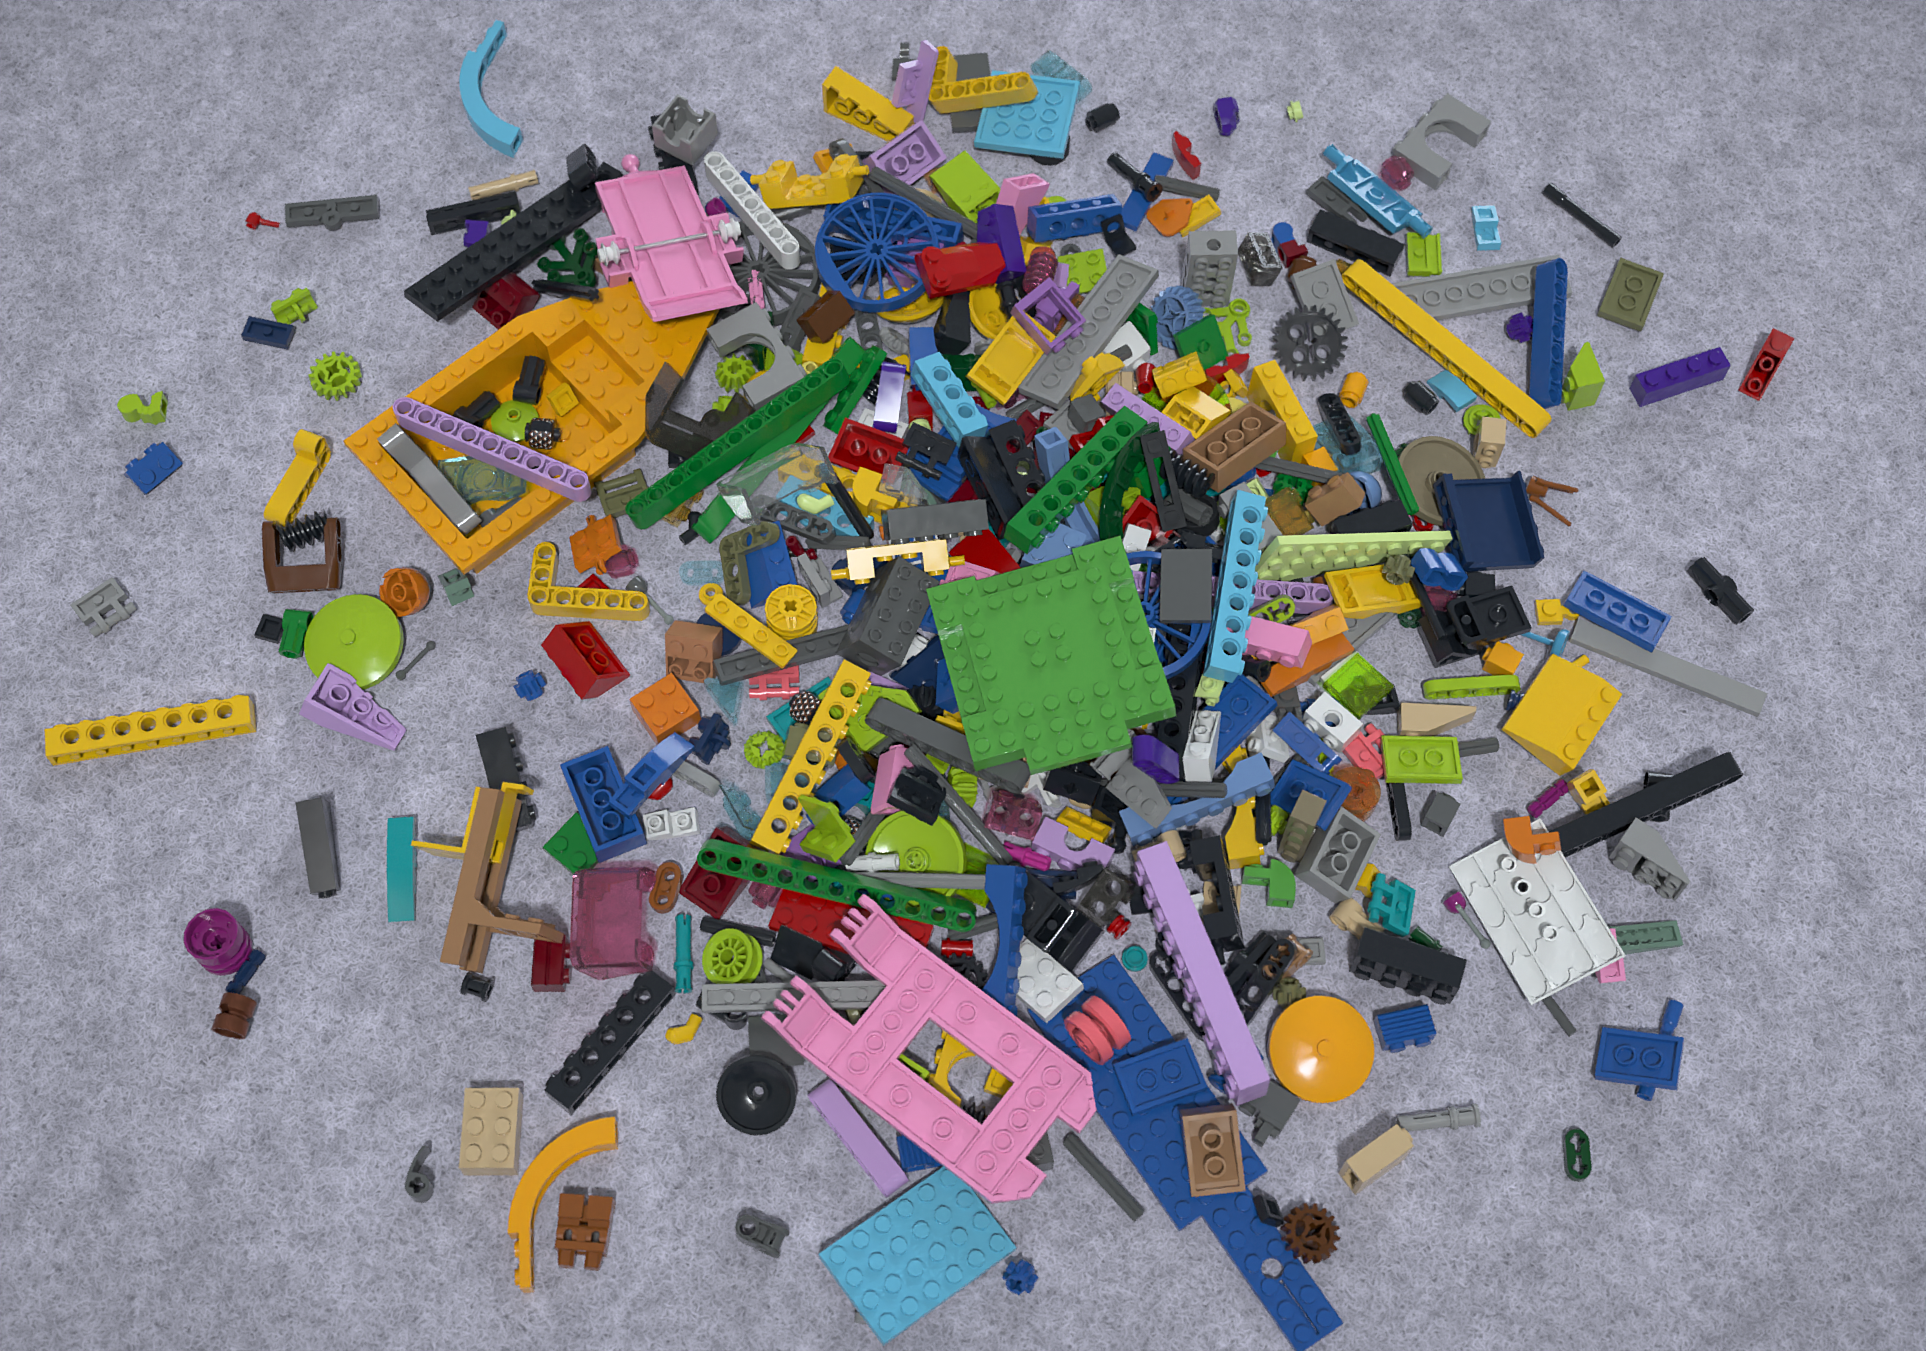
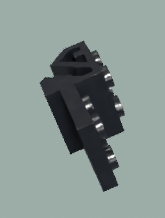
(1188, 540)
(1474, 624)
(1056, 925)

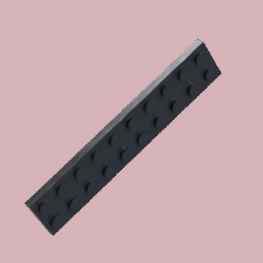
(502, 250)

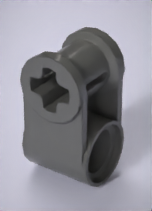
(762, 1235)

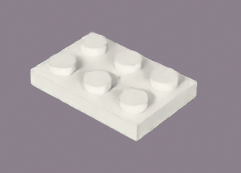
(1044, 982)

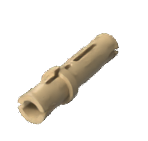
(503, 185)

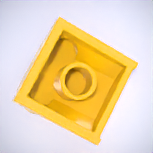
(1096, 374)

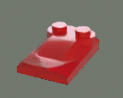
(959, 268)

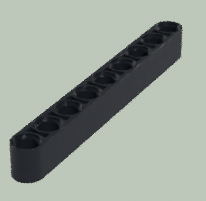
(1648, 803)

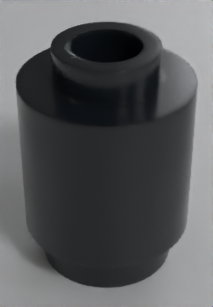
(1102, 117)
(1421, 397)

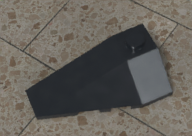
(952, 326)

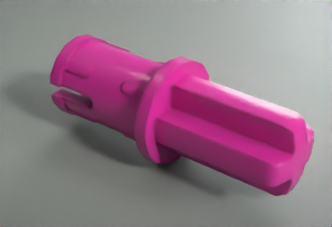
(1026, 857)

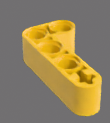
(299, 478)

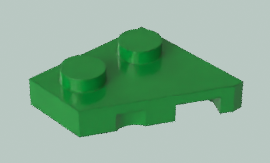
(572, 846)

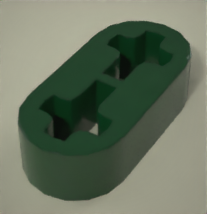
(1583, 1154)

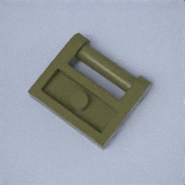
(616, 501)

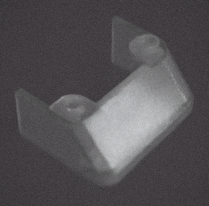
(774, 478)

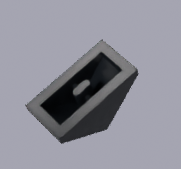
(1107, 808)

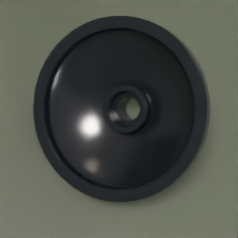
(744, 1107)

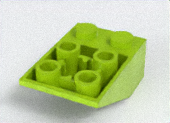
(965, 186)

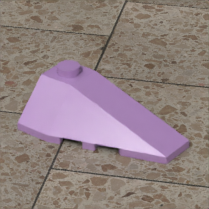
(345, 708)

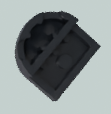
(917, 794)

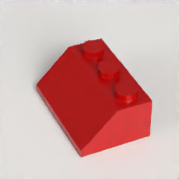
(865, 447)
(584, 659)

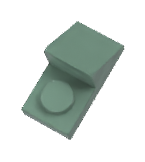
(456, 586)

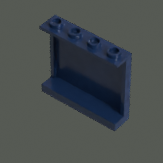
(1489, 522)

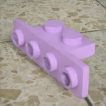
(915, 81)

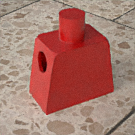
(919, 407)

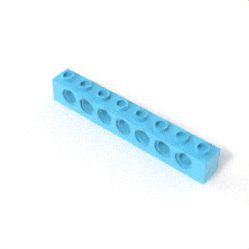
(1217, 663)

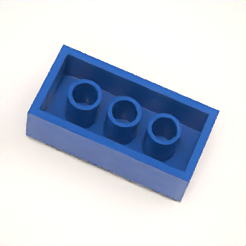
(592, 784)

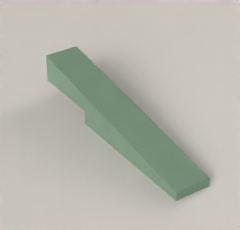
(1648, 936)

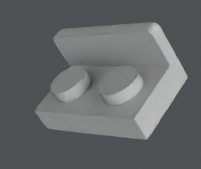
(819, 580)

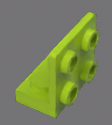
(831, 835)

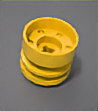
(791, 612)

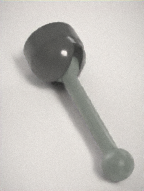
(640, 585)

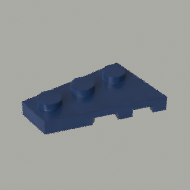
(922, 667)

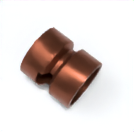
(234, 1014)

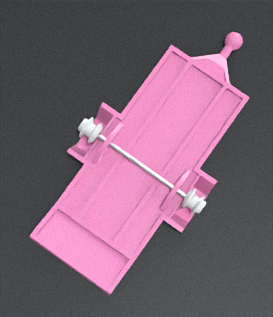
(667, 243)

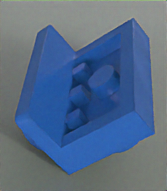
(153, 467)

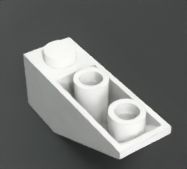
(1202, 747)

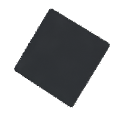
(795, 951)

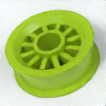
(720, 950)

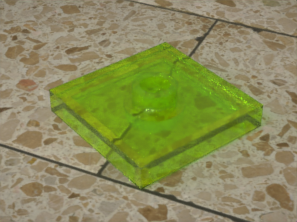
(1358, 686)

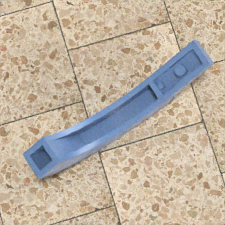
(1052, 457)

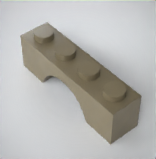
(1301, 826)

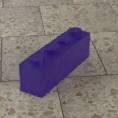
(1679, 377)

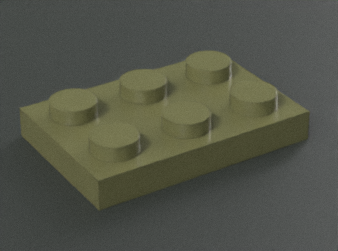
(1630, 294)

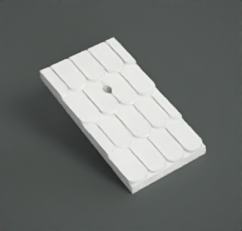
(1549, 930)

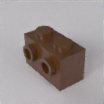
(825, 317)

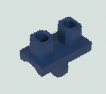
(712, 740)

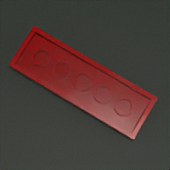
(819, 916)

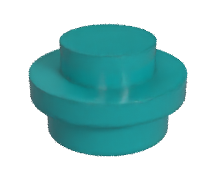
(1134, 958)

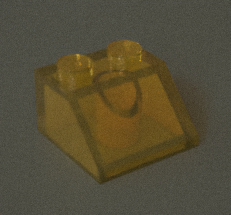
(1288, 513)

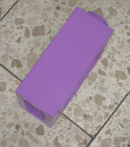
(1049, 289)

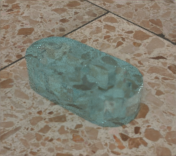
(702, 572)

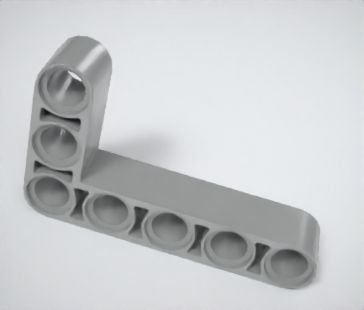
(430, 478)

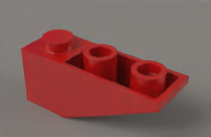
(1766, 364)

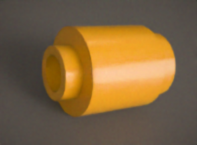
(1353, 389)

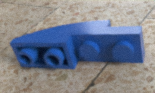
(649, 773)

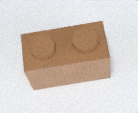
(1334, 498)

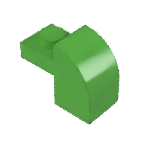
(1277, 878)

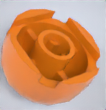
(404, 591)

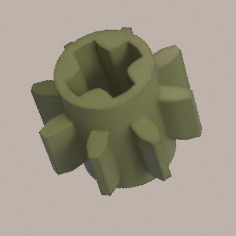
(1398, 569)
(1288, 992)

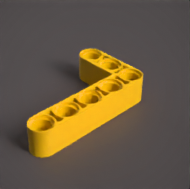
(954, 96)
(578, 596)

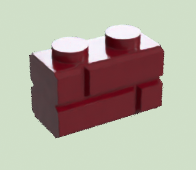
(550, 966)

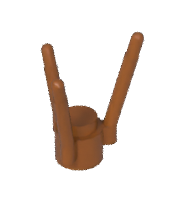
(1539, 487)

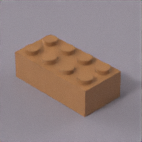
(1237, 444)

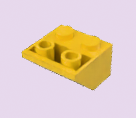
(1195, 411)

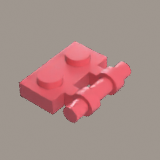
(783, 677)
(1363, 754)

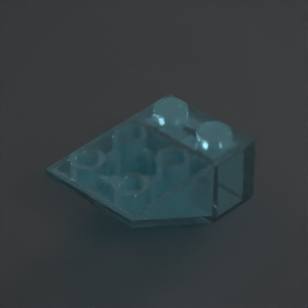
(1366, 460)

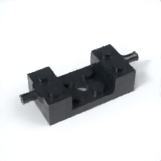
(1210, 861)

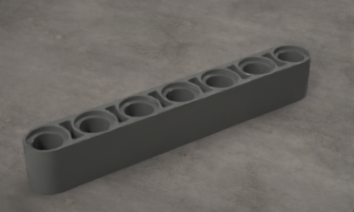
(942, 744)

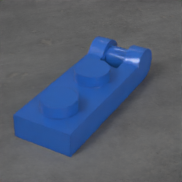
(1305, 743)

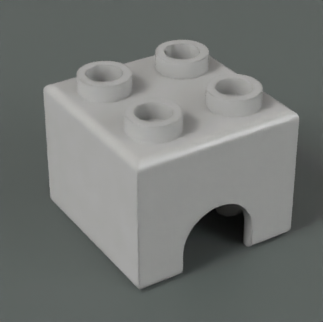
(684, 131)

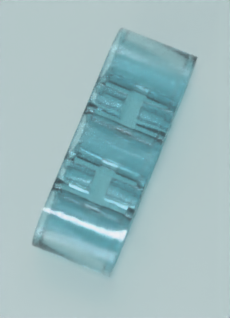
(1053, 66)

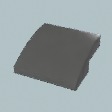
(767, 1042)

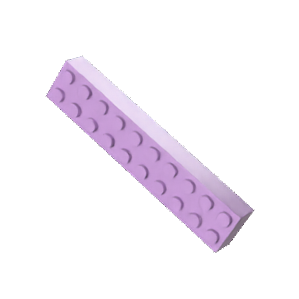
(1201, 974)

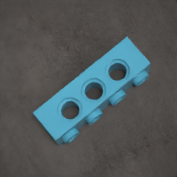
(948, 398)
(836, 514)

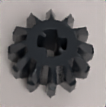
(926, 700)

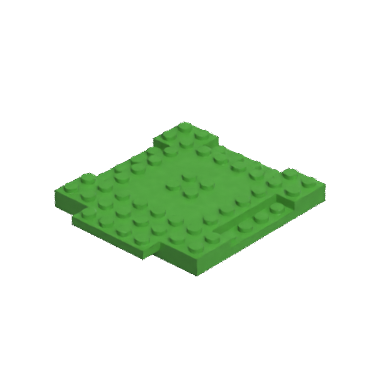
(1051, 659)

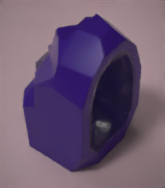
(1226, 115)

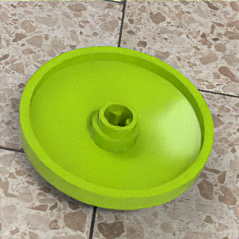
(356, 637)
(920, 848)

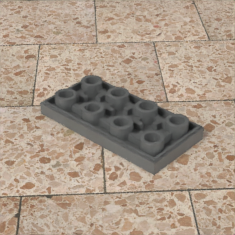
(969, 67)

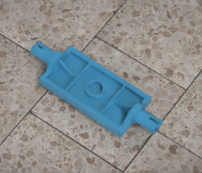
(1374, 194)

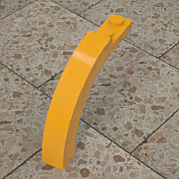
(545, 1168)

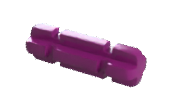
(1548, 798)

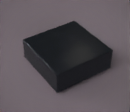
(269, 629)
(1268, 1210)

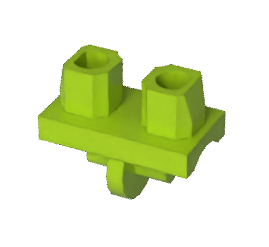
(294, 307)

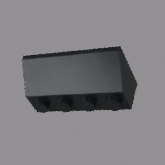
(989, 481)

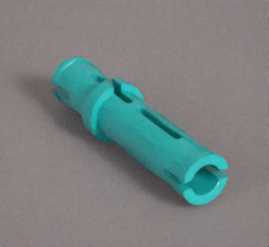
(683, 964)

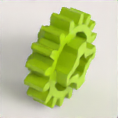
(335, 375)

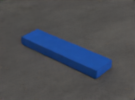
(1136, 204)

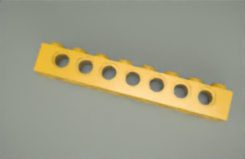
(846, 675)
(58, 739)

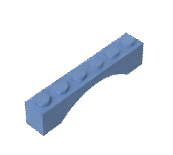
(1247, 780)

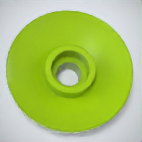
(512, 428)

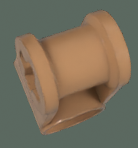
(1302, 957)

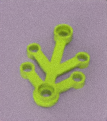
(1231, 317)

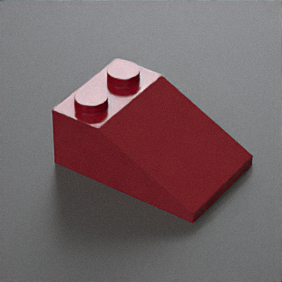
(714, 890)

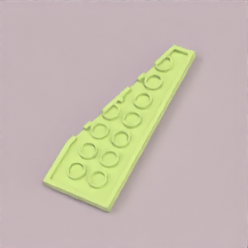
(1313, 555)

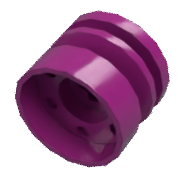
(217, 941)

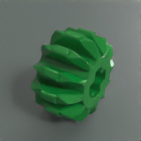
(1303, 486)

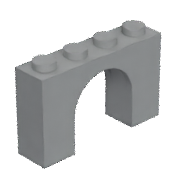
(1446, 116)
(750, 327)

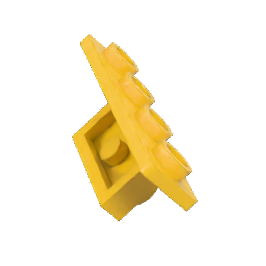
(750, 630)

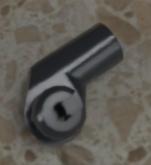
(1118, 841)

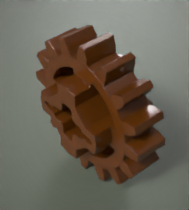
(1298, 1226)

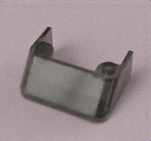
(679, 432)

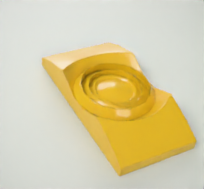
(1007, 360)
(1368, 592)

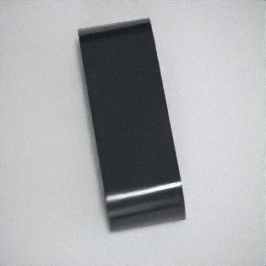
(582, 167)

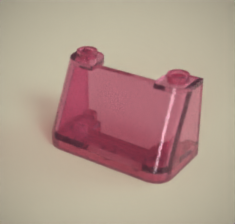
(608, 921)

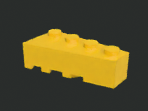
(862, 106)

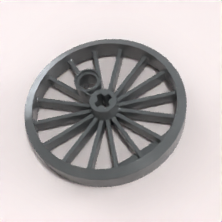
(771, 273)

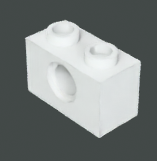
(1328, 709)

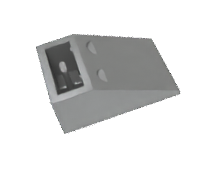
(1650, 860)

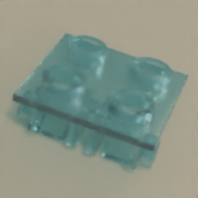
(738, 807)

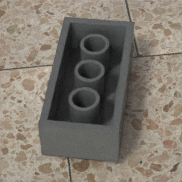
(935, 519)

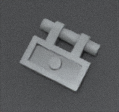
(100, 601)

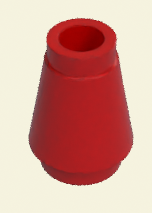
(1145, 377)

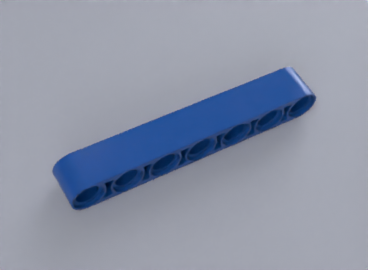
(1548, 333)

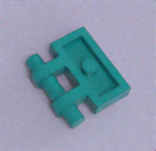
(1398, 907)

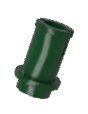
(1421, 937)

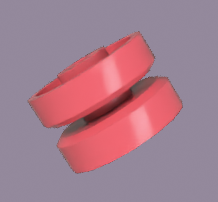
(1097, 1030)

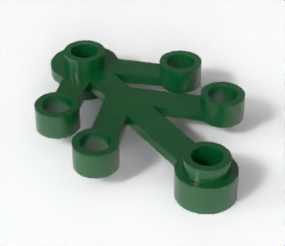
(581, 276)

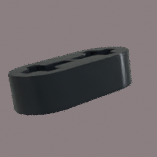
(856, 760)

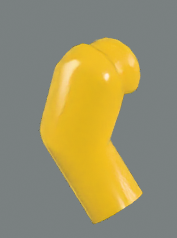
(684, 1033)

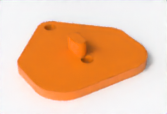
(1176, 212)

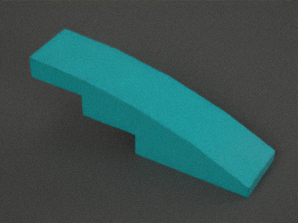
(401, 869)

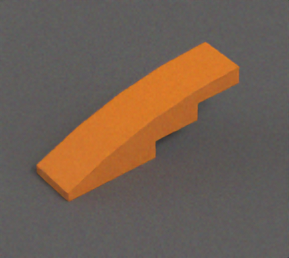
(1318, 659)

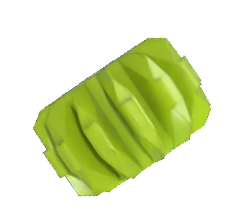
(726, 372)
(964, 784)

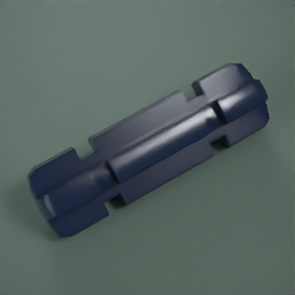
(245, 972)

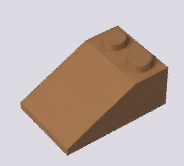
(1212, 1150)

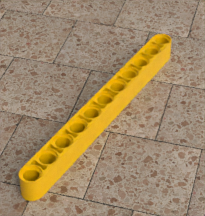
(1446, 348)

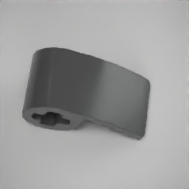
(414, 1178)

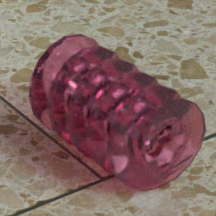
(1039, 268)

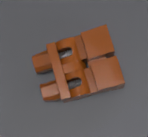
(573, 1219)

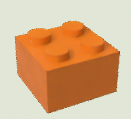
(665, 709)

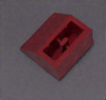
(505, 300)

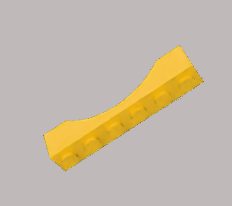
(1241, 836)

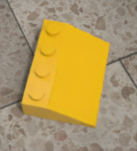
(1561, 713)

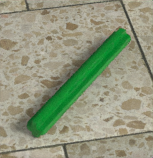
(1392, 463)

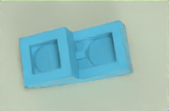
(1485, 228)
(1452, 389)

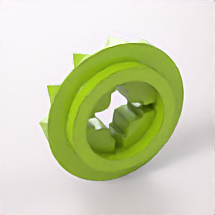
(1475, 413)
(771, 756)

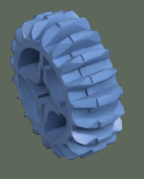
(1176, 310)

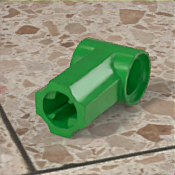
(295, 627)

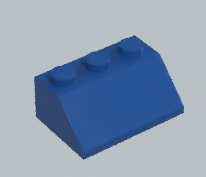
(768, 569)

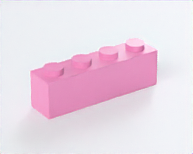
(1277, 642)

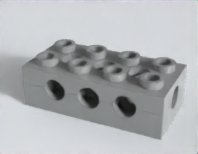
(1211, 265)

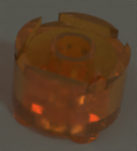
(1365, 791)

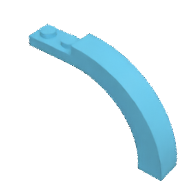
(486, 124)

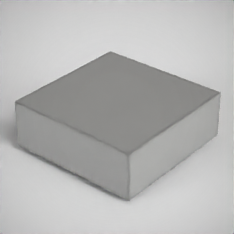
(1317, 947)

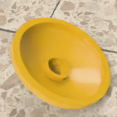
(986, 311)
(913, 312)

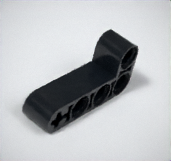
(832, 966)

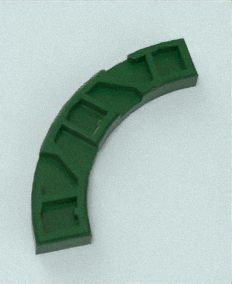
(1119, 481)

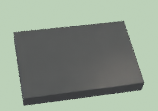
(1186, 586)

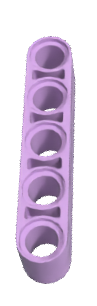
(858, 1137)

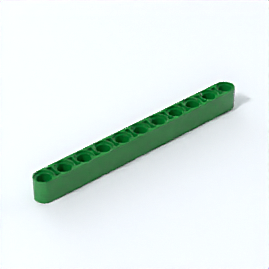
(737, 444)
(718, 512)
(824, 888)

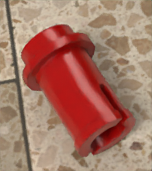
(956, 946)

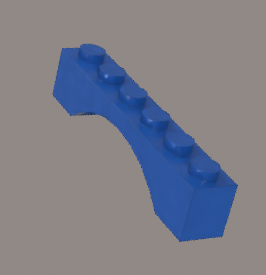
(1006, 891)

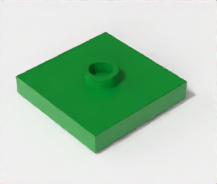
(1204, 339)

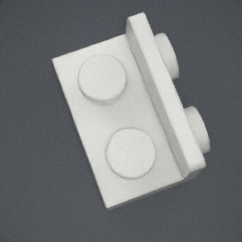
(1268, 742)

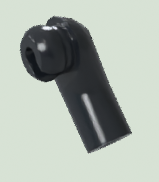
(689, 535)

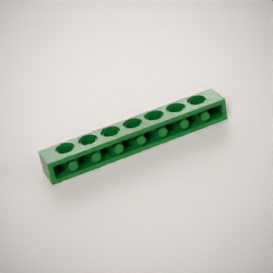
(1072, 482)

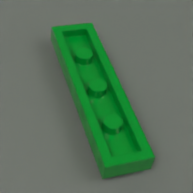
(852, 393)

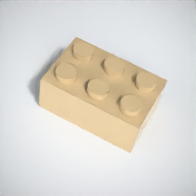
(491, 1131)

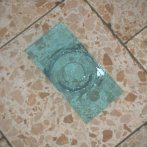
(481, 481)

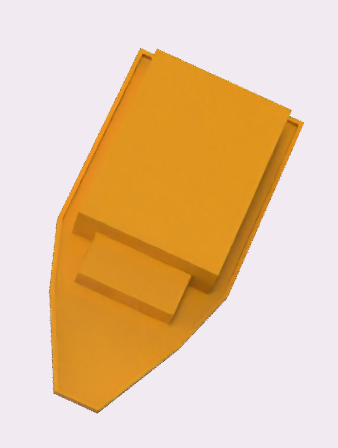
(607, 357)

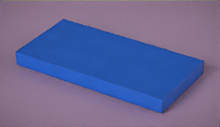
(1617, 611)

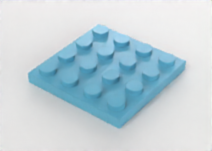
(1032, 126)

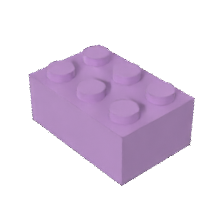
(907, 155)

